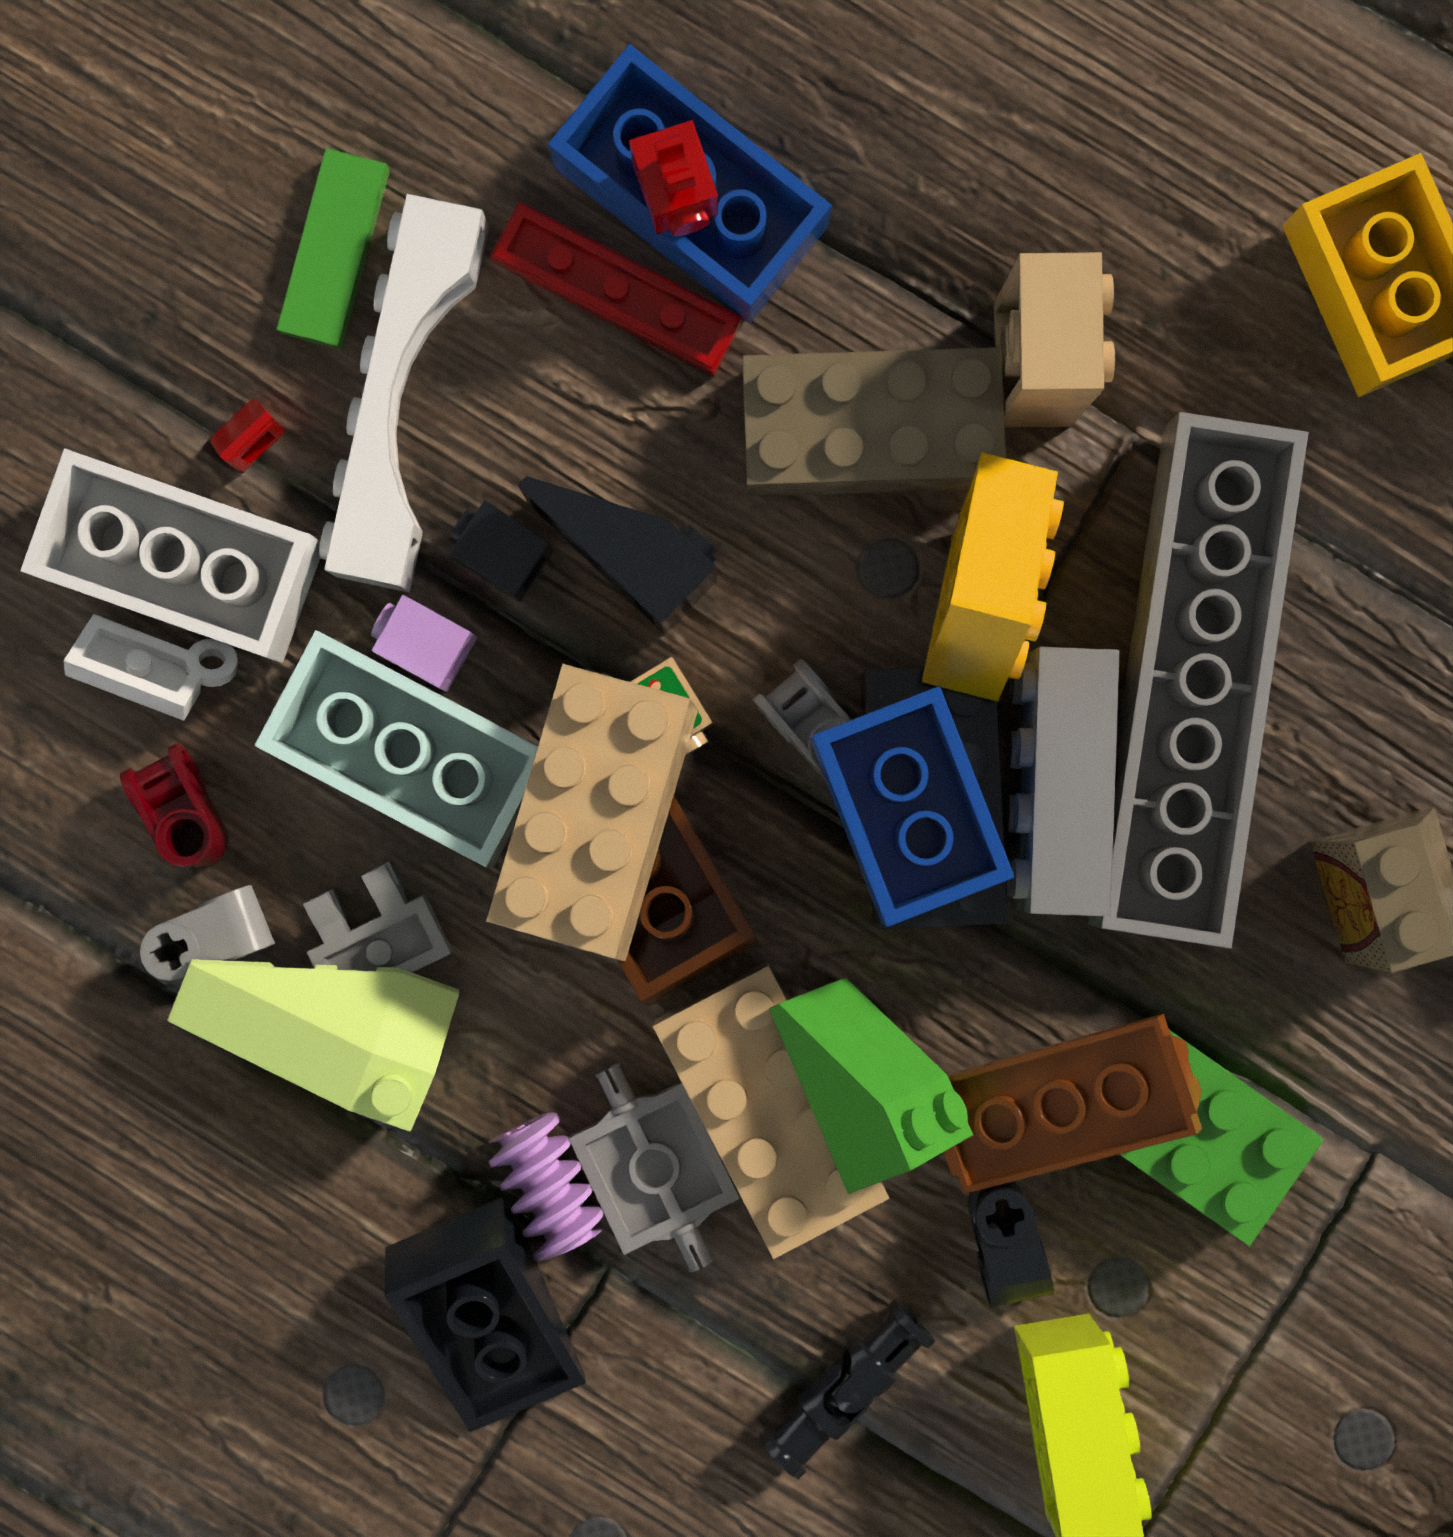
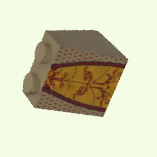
(1389, 891)

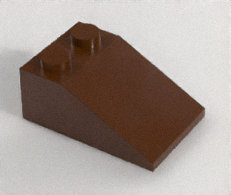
(685, 917)

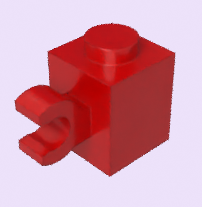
(675, 179)

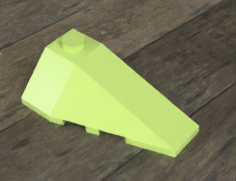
(339, 1033)

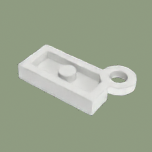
(147, 667)

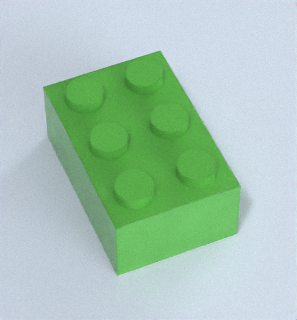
(1239, 1159)

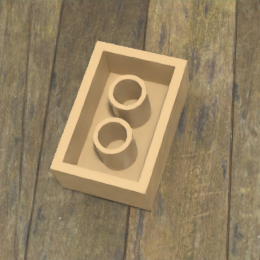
(1053, 337)

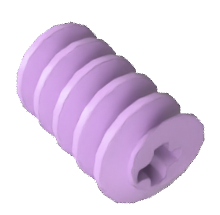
(547, 1186)

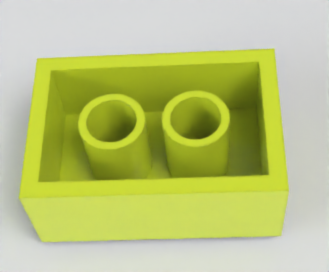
(1082, 1428)

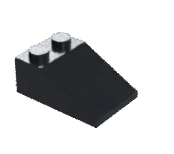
(636, 552)
(481, 1314)

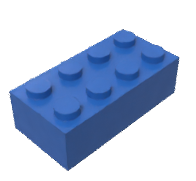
(764, 210)

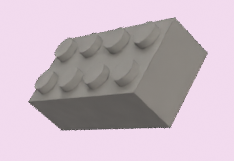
(1063, 781)

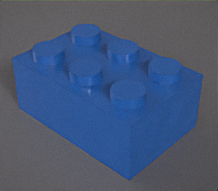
(911, 807)

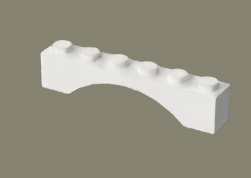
(431, 270)

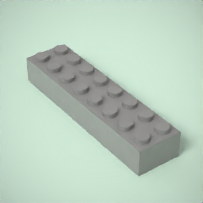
(1201, 675)

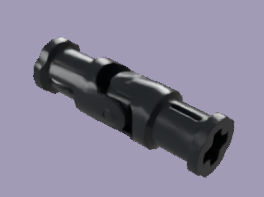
(854, 1381)

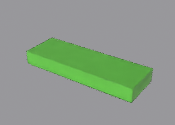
(333, 249)

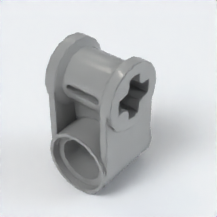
(807, 716)
(218, 930)

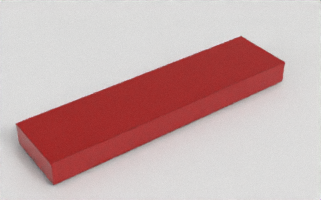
(616, 289)

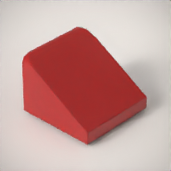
(247, 435)

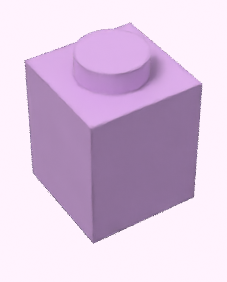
(422, 642)

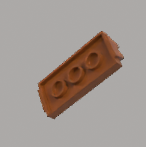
(1074, 1103)

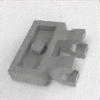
(401, 937)

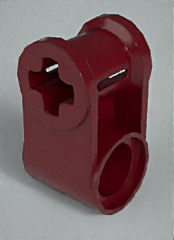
(171, 797)

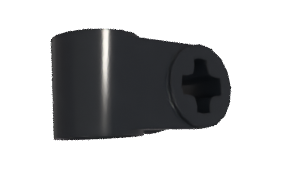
(1009, 1250)

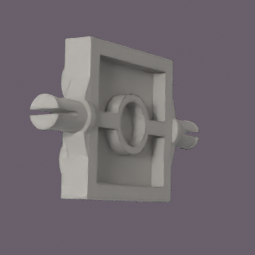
(653, 1168)

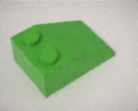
(868, 1085)

